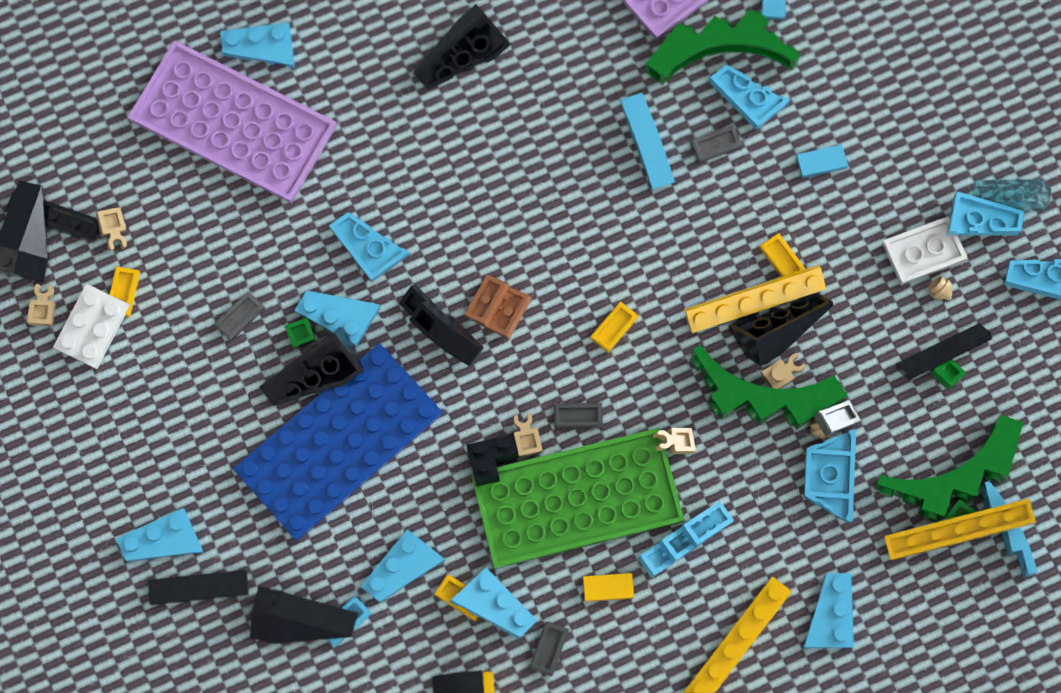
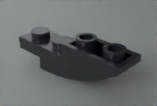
(439, 328)

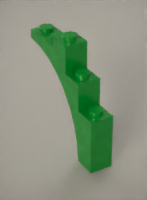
(718, 37)
(764, 402)
(934, 493)

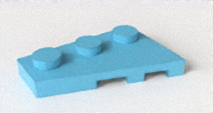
(261, 43)
(751, 100)
(982, 217)
(368, 248)
(1035, 277)
(164, 537)
(403, 564)
(833, 614)

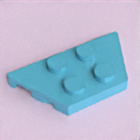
(831, 475)

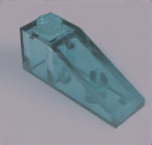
(1018, 193)

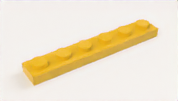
(755, 299)
(960, 529)
(740, 638)

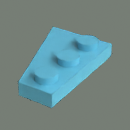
(335, 312)
(493, 602)

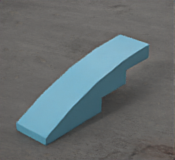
(647, 140)
(685, 539)
(1013, 539)

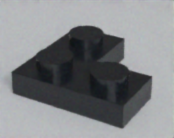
(486, 454)

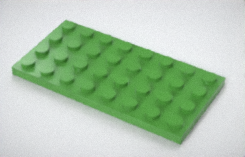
(578, 499)

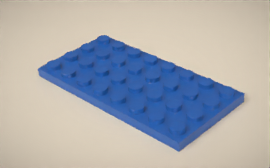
(338, 443)

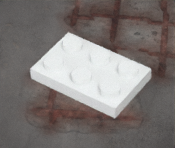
(924, 251)
(91, 326)

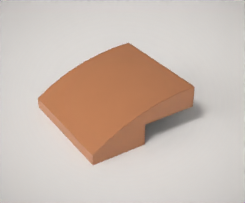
(497, 306)

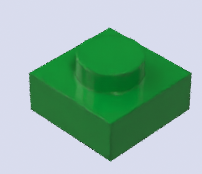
(300, 333)
(948, 374)
(959, 509)

